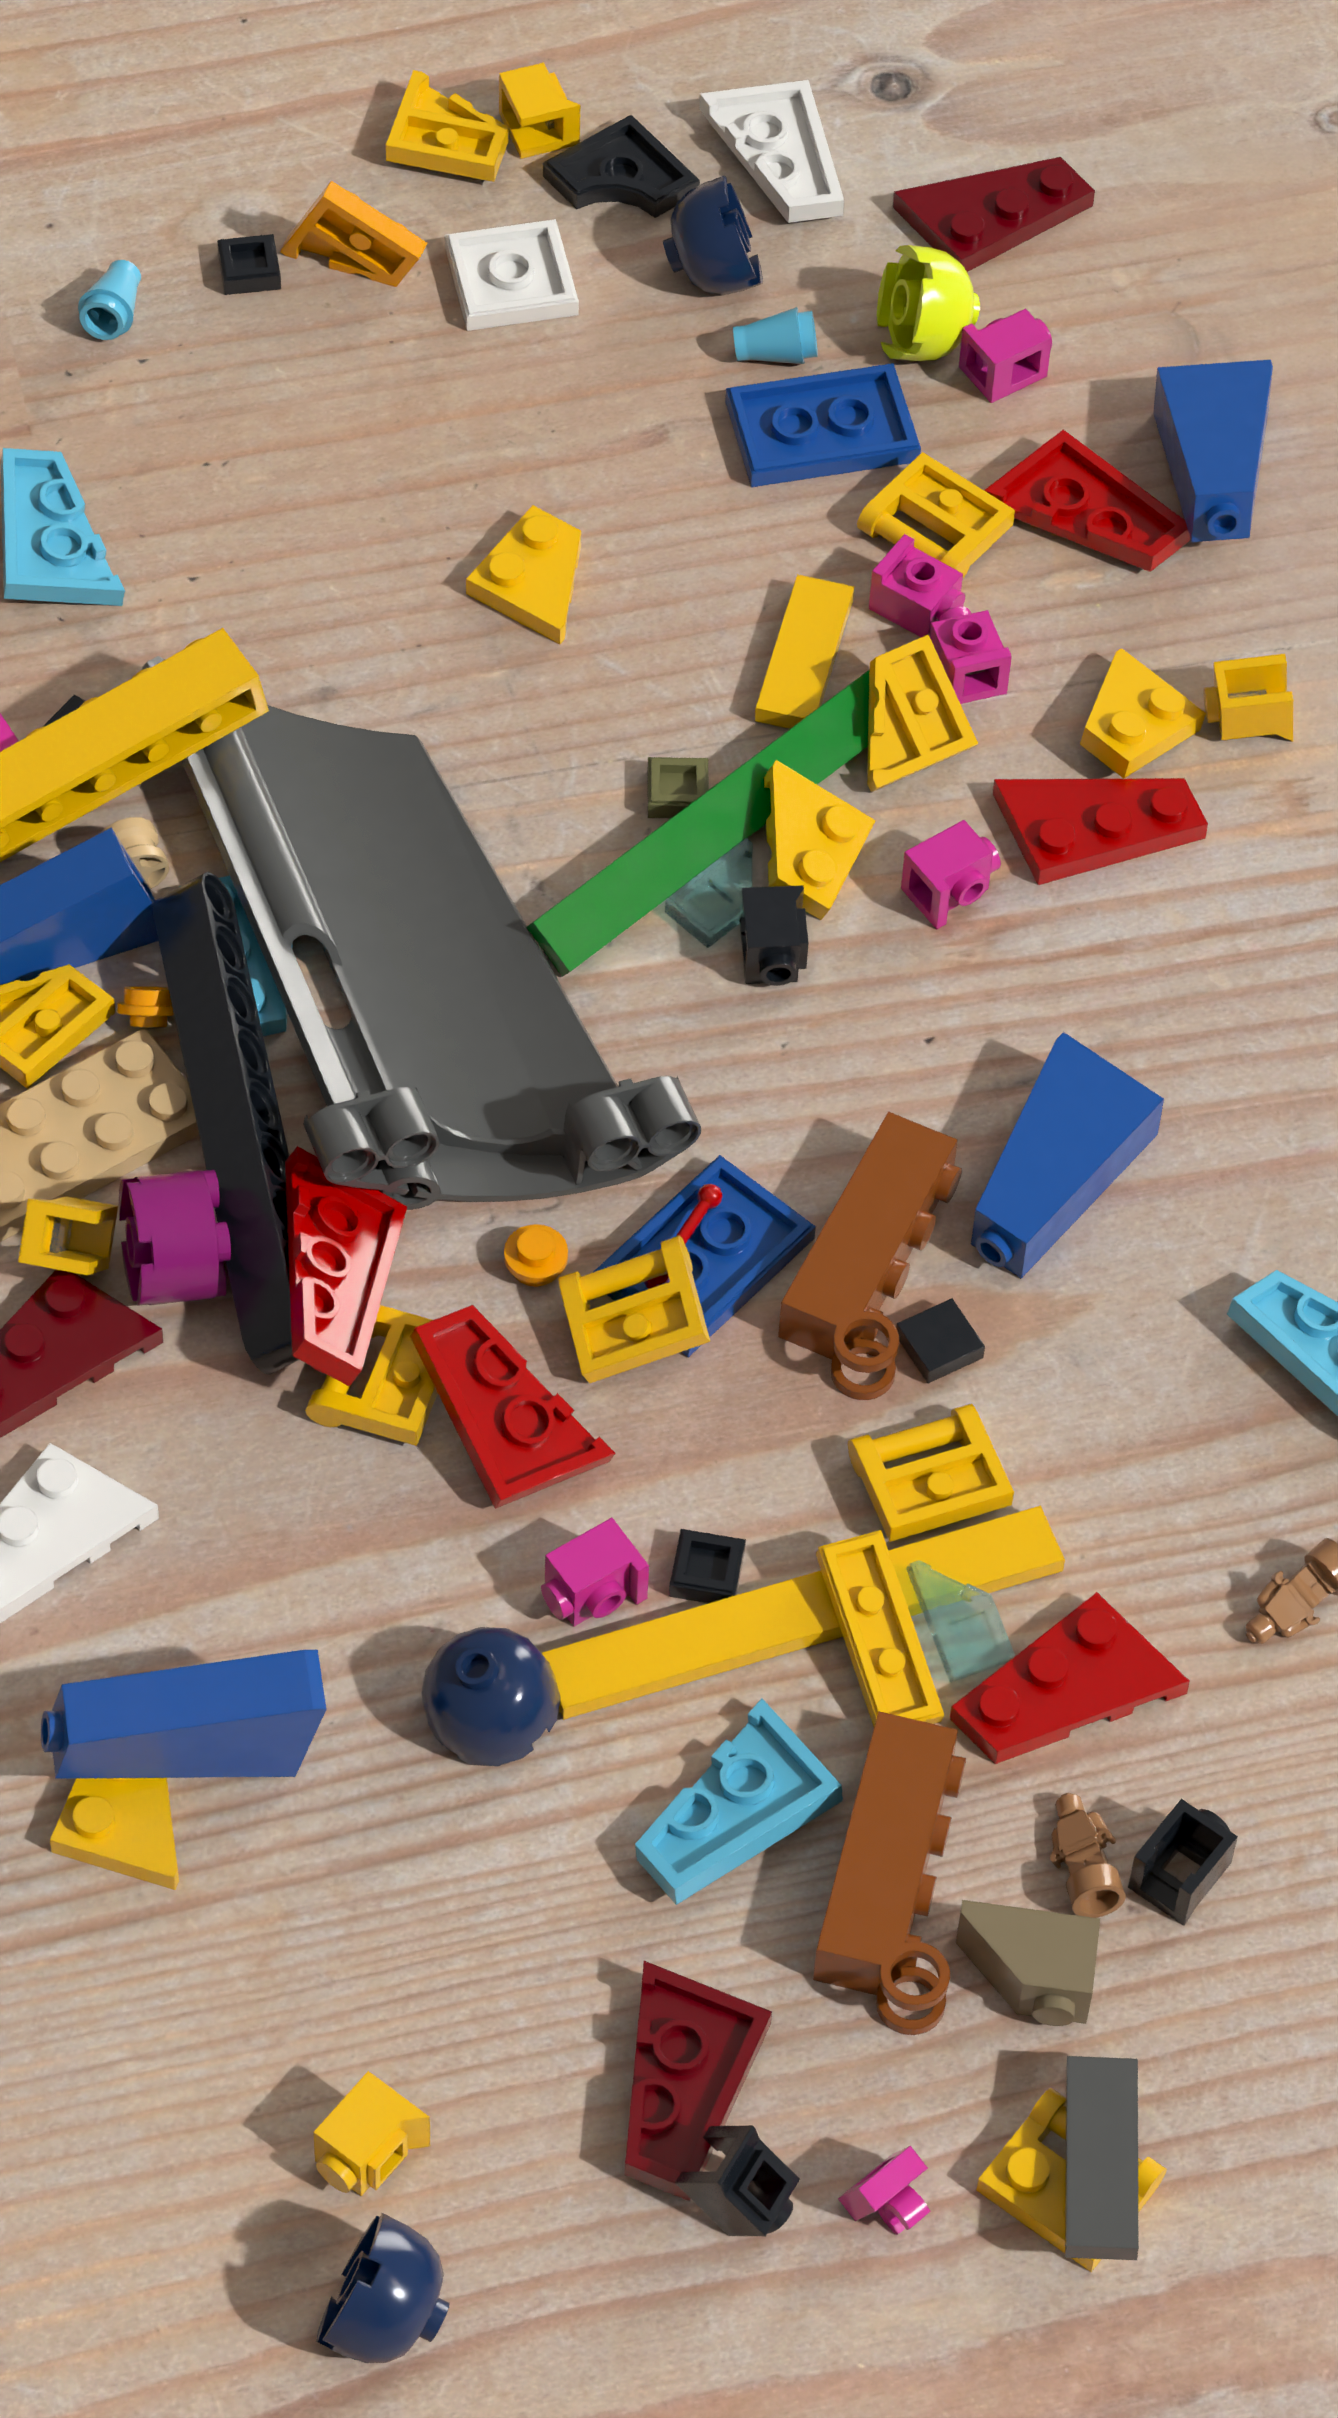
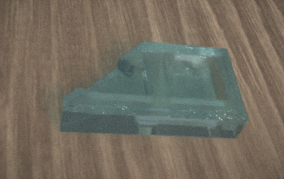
(713, 899)
(961, 1623)

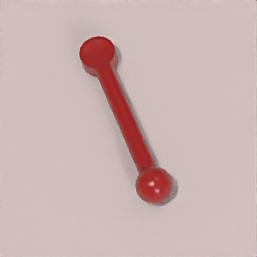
(709, 1197)

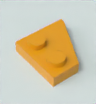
(355, 238)

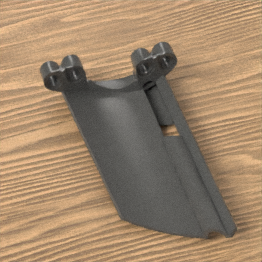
(460, 1041)

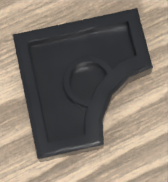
(622, 167)

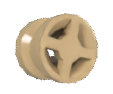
(141, 843)

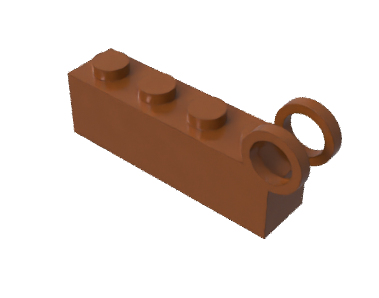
(865, 1252)
(883, 1872)

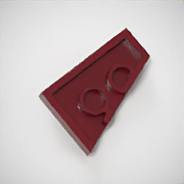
(994, 210)
(61, 1340)
(687, 2073)

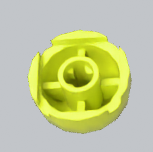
(925, 304)

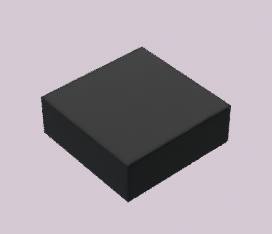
(249, 264)
(940, 1340)
(706, 1566)

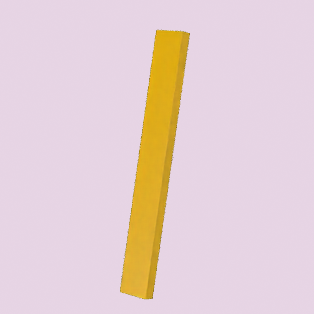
(784, 1616)

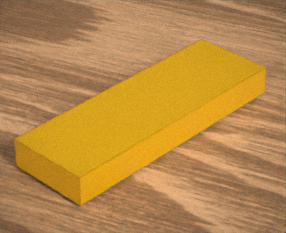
(804, 651)
(878, 1629)

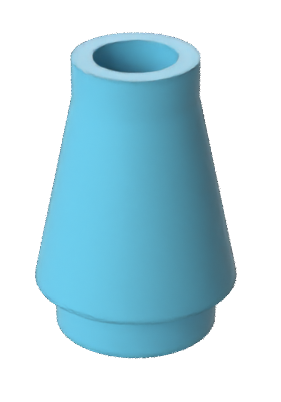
(110, 303)
(778, 338)

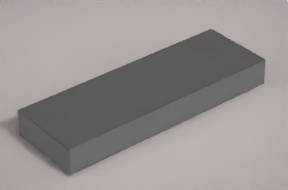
(1101, 2158)

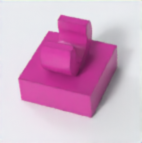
(889, 2192)

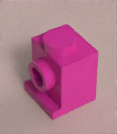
(1006, 354)
(914, 588)
(971, 644)
(948, 871)
(594, 1574)

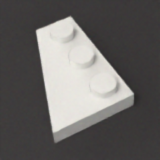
(780, 145)
(58, 1520)

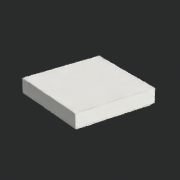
(511, 275)

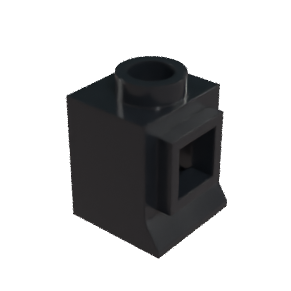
(773, 934)
(1199, 1837)
(726, 2193)

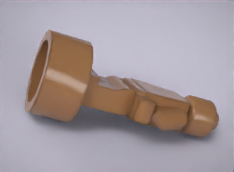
(1289, 1603)
(1079, 1842)

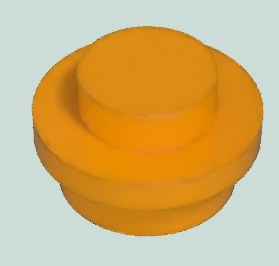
(146, 1005)
(536, 1254)

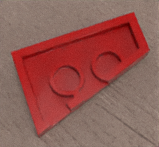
(1090, 503)
(1095, 823)
(502, 1412)
(1065, 1679)

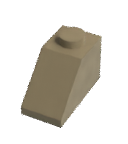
(1033, 1958)

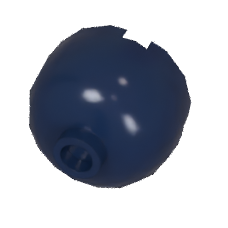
(713, 240)
(489, 1696)
(386, 2295)

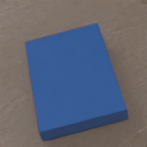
(822, 425)
(732, 1248)

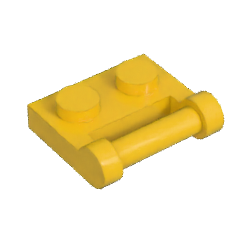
(943, 504)
(640, 1325)
(396, 1394)
(936, 1487)
(1030, 2177)

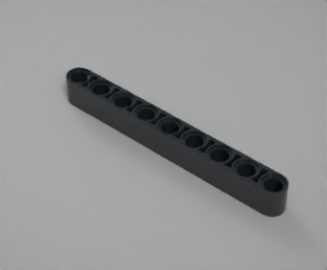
(232, 1104)

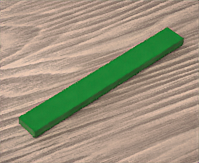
(700, 832)

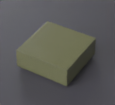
(674, 784)

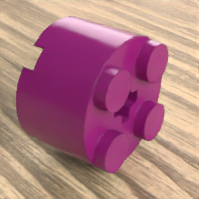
(172, 1237)

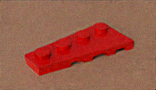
(337, 1265)

